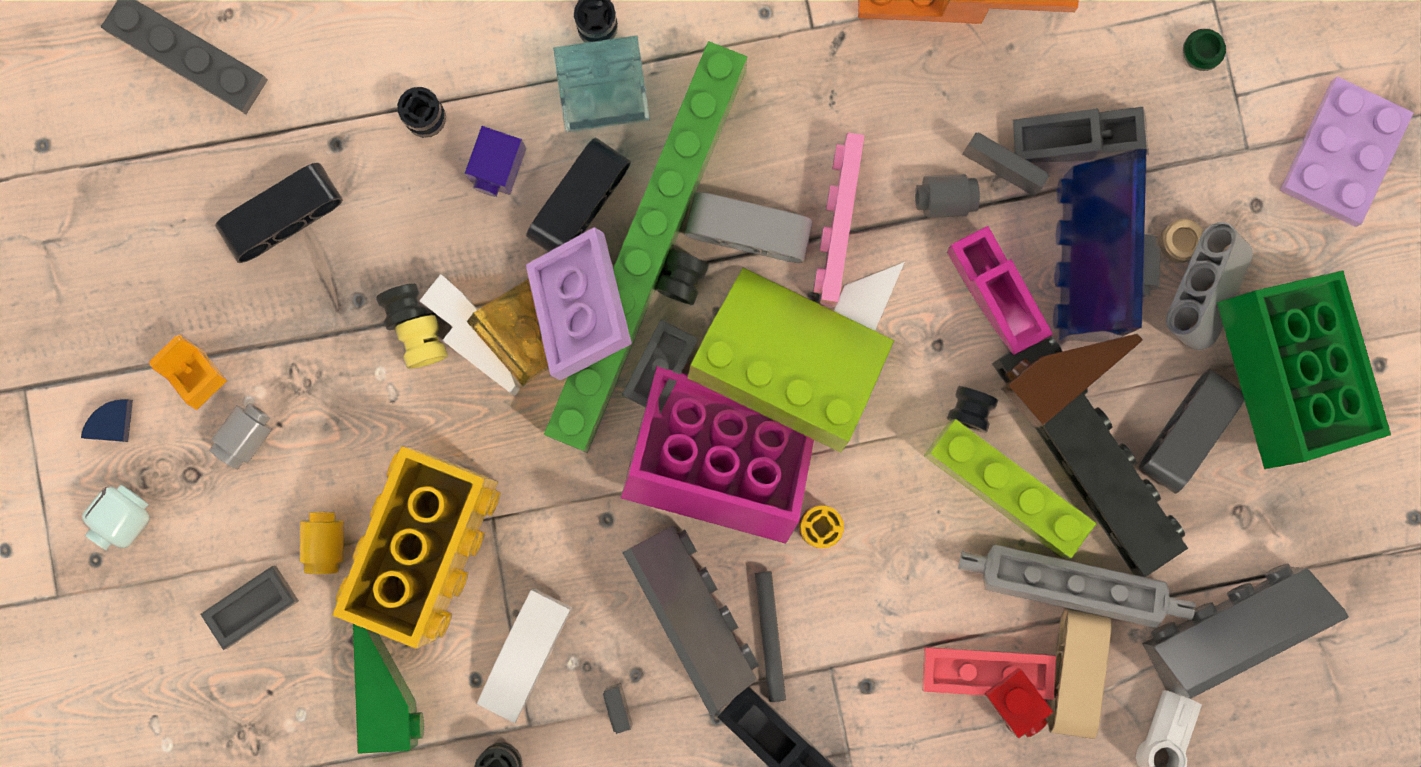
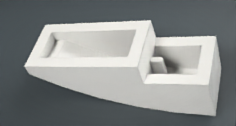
(456, 309)
(524, 655)

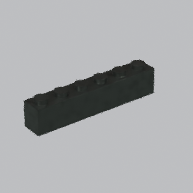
(1106, 476)

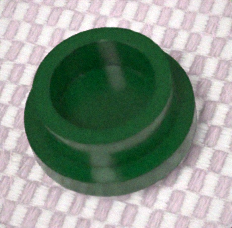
(1204, 49)

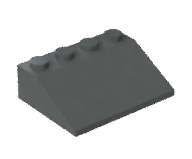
(692, 618)

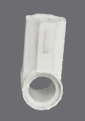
(1170, 730)

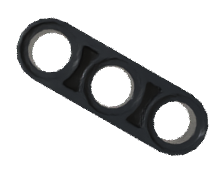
(579, 195)
(278, 212)

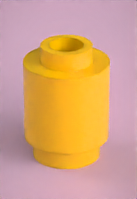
(321, 543)

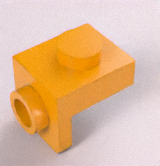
(188, 371)

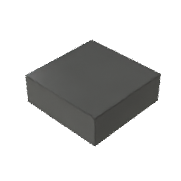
(617, 708)

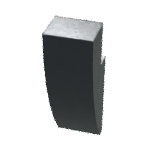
(770, 733)

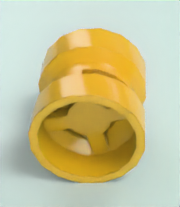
(814, 526)

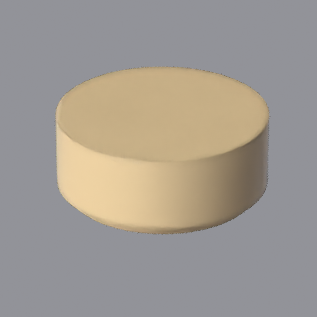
(1180, 240)

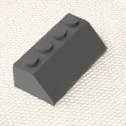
(1242, 630)

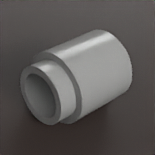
(240, 435)

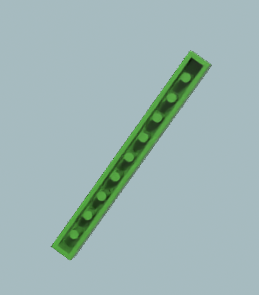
(653, 234)

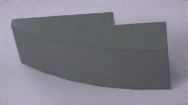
(1080, 135)

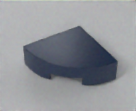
(109, 422)

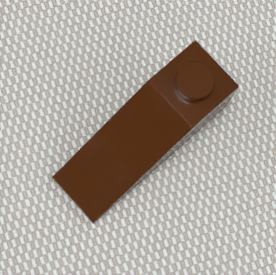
(1056, 379)

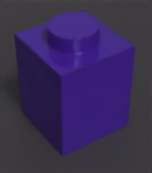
(495, 162)

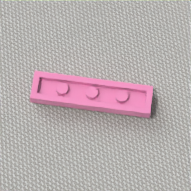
(841, 201)

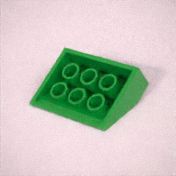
(1303, 369)

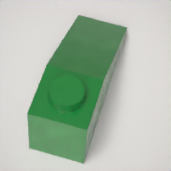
(384, 704)

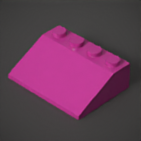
(717, 461)

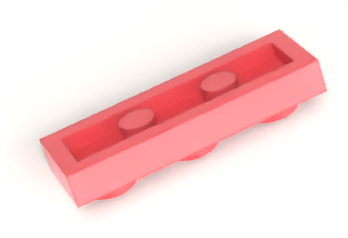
(980, 670)

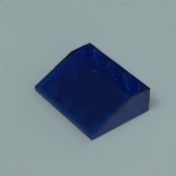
(1101, 248)

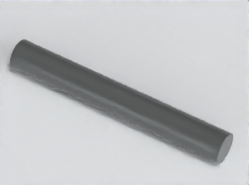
(770, 636)

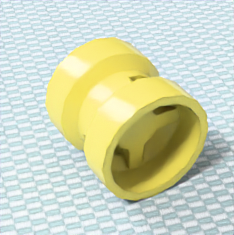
(421, 342)

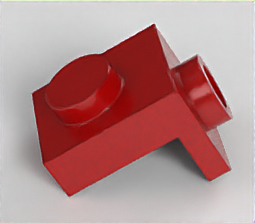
(1019, 704)

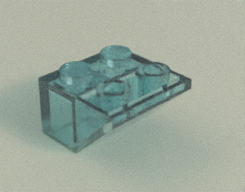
(601, 83)

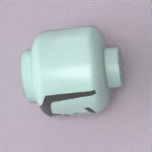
(115, 517)

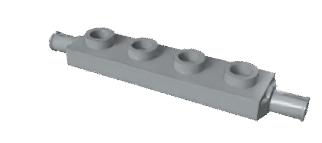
(1076, 586)

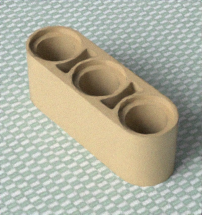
(1079, 673)

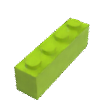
(1010, 489)

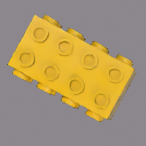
(416, 548)

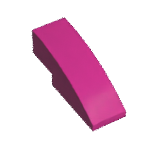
(999, 290)

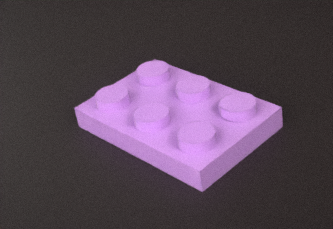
(1346, 151)
(578, 304)

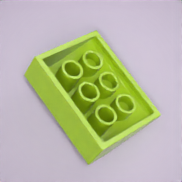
(791, 359)

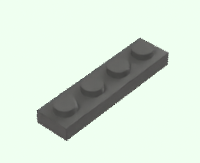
(185, 53)

